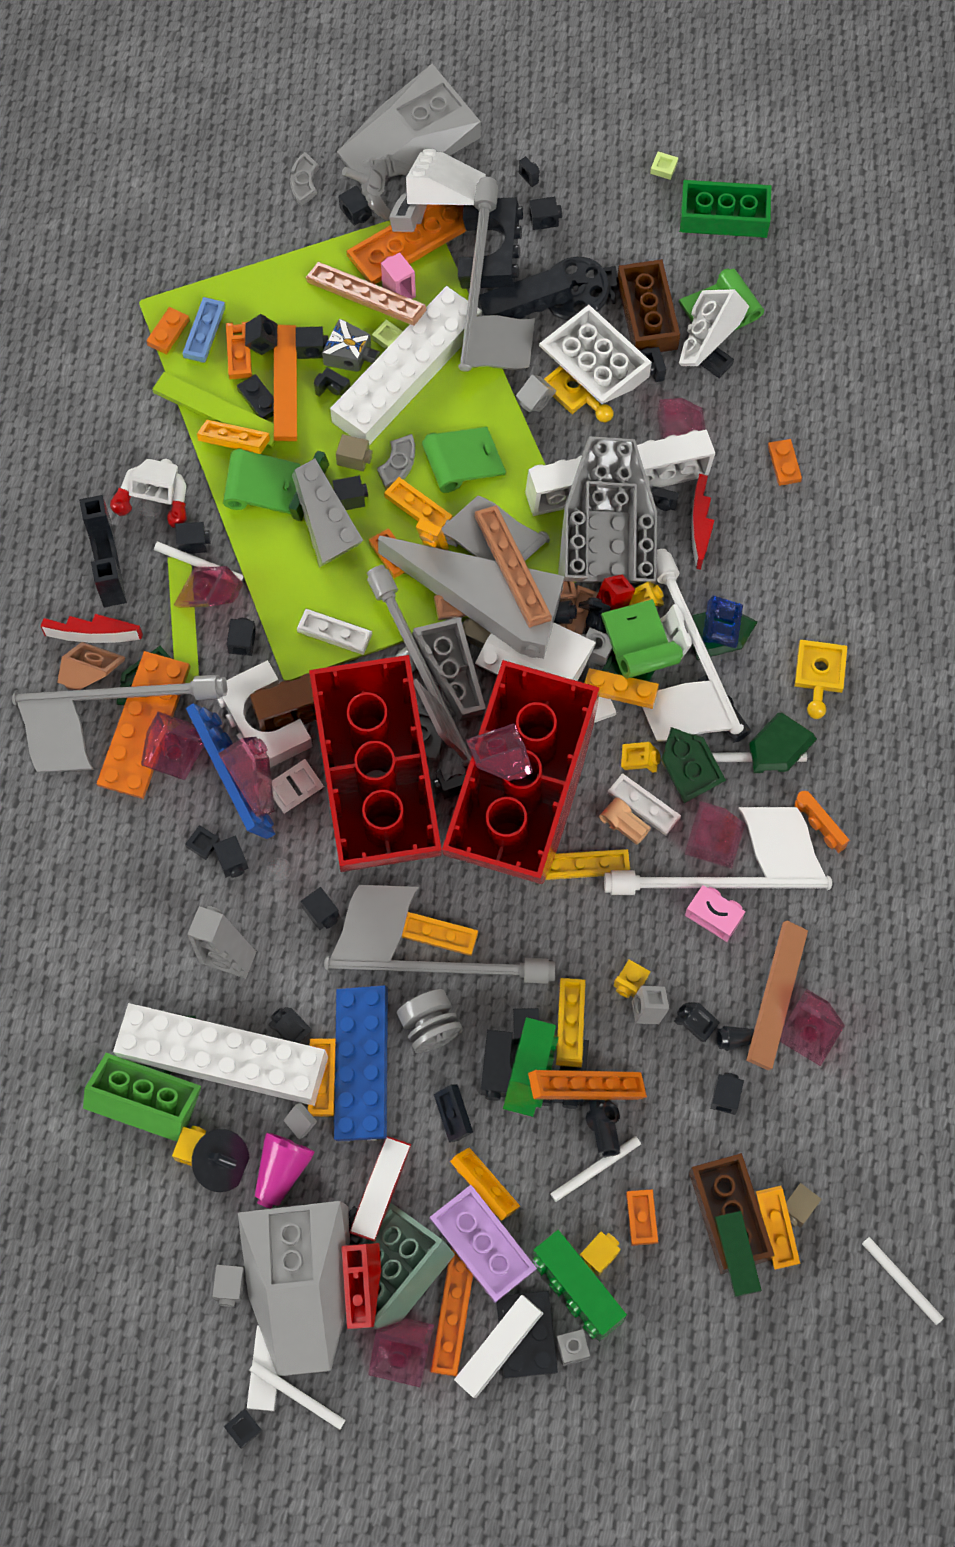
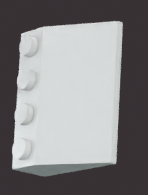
(441, 180)
(597, 356)
(564, 655)

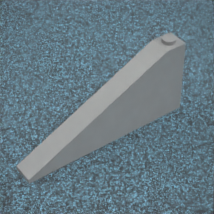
(478, 591)

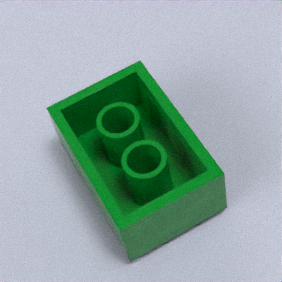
(533, 1053)

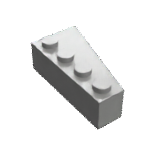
(326, 518)
(451, 663)
(220, 943)

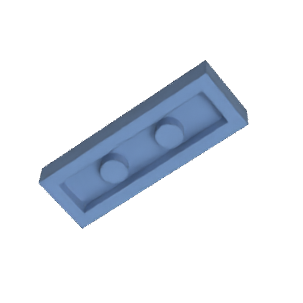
(204, 330)

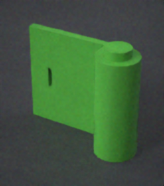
(728, 280)
(462, 457)
(259, 481)
(640, 642)

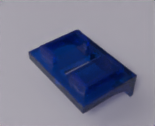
(721, 632)

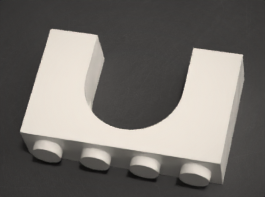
(280, 743)

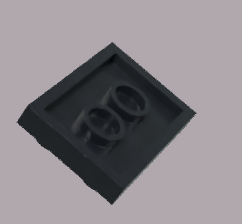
(537, 1350)

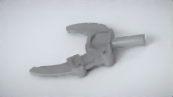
(374, 180)

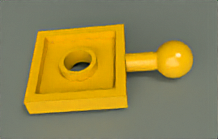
(575, 398)
(810, 677)

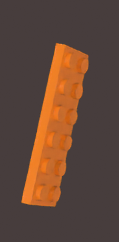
(437, 227)
(122, 765)

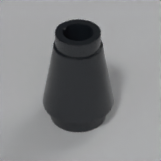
(733, 1037)

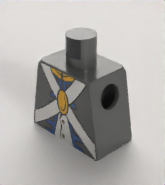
(348, 348)

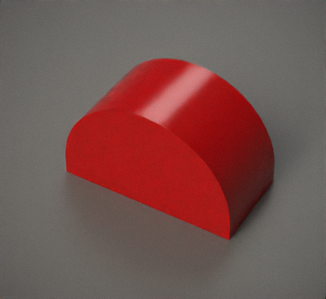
(375, 763)
(521, 821)

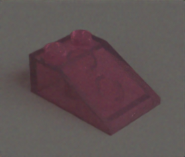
(251, 771)

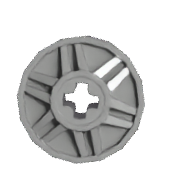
(430, 1022)

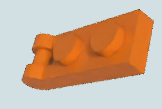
(238, 354)
(821, 820)

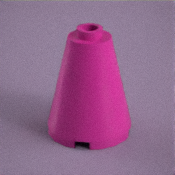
(279, 1168)

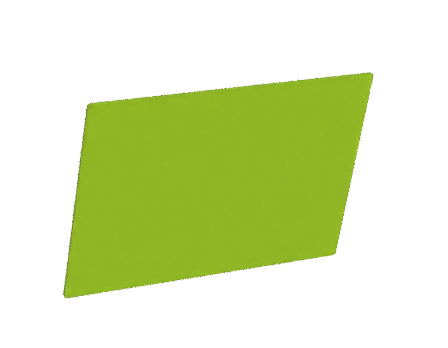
(272, 545)

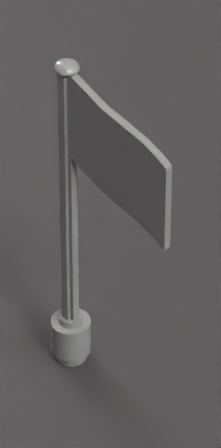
(493, 338)
(467, 533)
(385, 589)
(56, 729)
(376, 927)

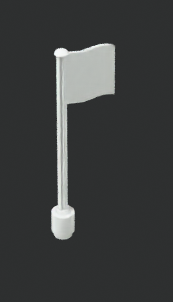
(695, 705)
(780, 846)

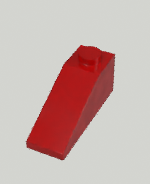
(361, 1283)

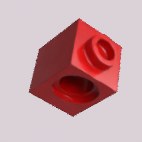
(616, 592)

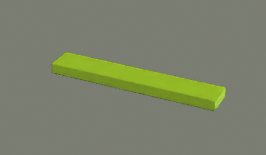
(210, 405)
(182, 619)

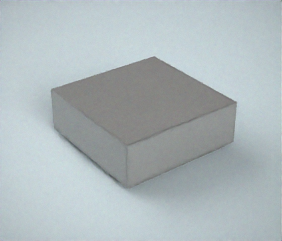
(300, 1120)

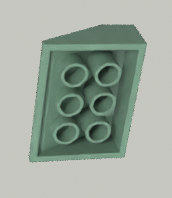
(409, 1264)

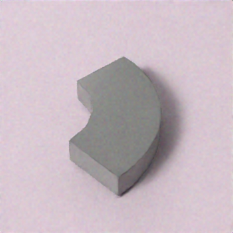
(301, 179)
(400, 461)

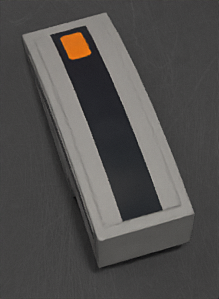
(406, 216)

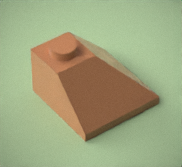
(86, 665)

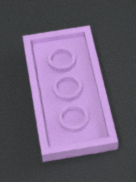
(483, 1243)

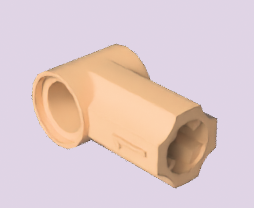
(621, 818)

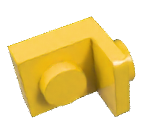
(647, 592)
(640, 756)
(631, 979)

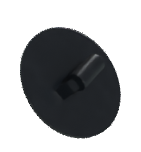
(220, 1160)

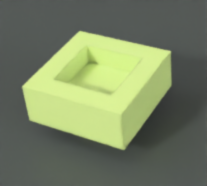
(664, 165)
(386, 334)

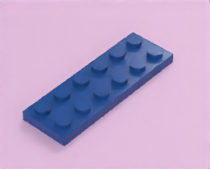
(216, 741)
(361, 1063)

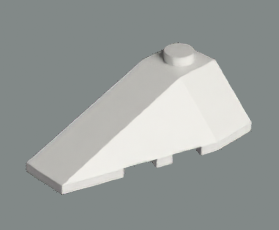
(714, 319)

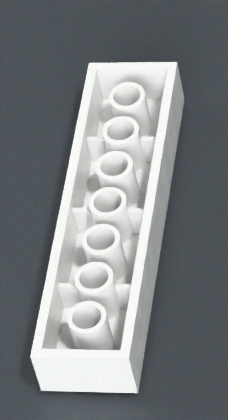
(403, 368)
(664, 462)
(221, 1054)

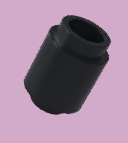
(566, 612)

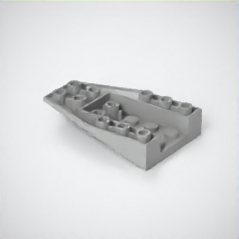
(416, 118)
(609, 516)
(297, 1281)

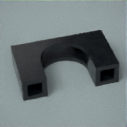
(499, 267)
(106, 562)
(498, 1070)

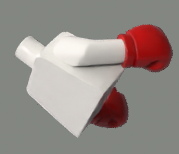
(154, 482)

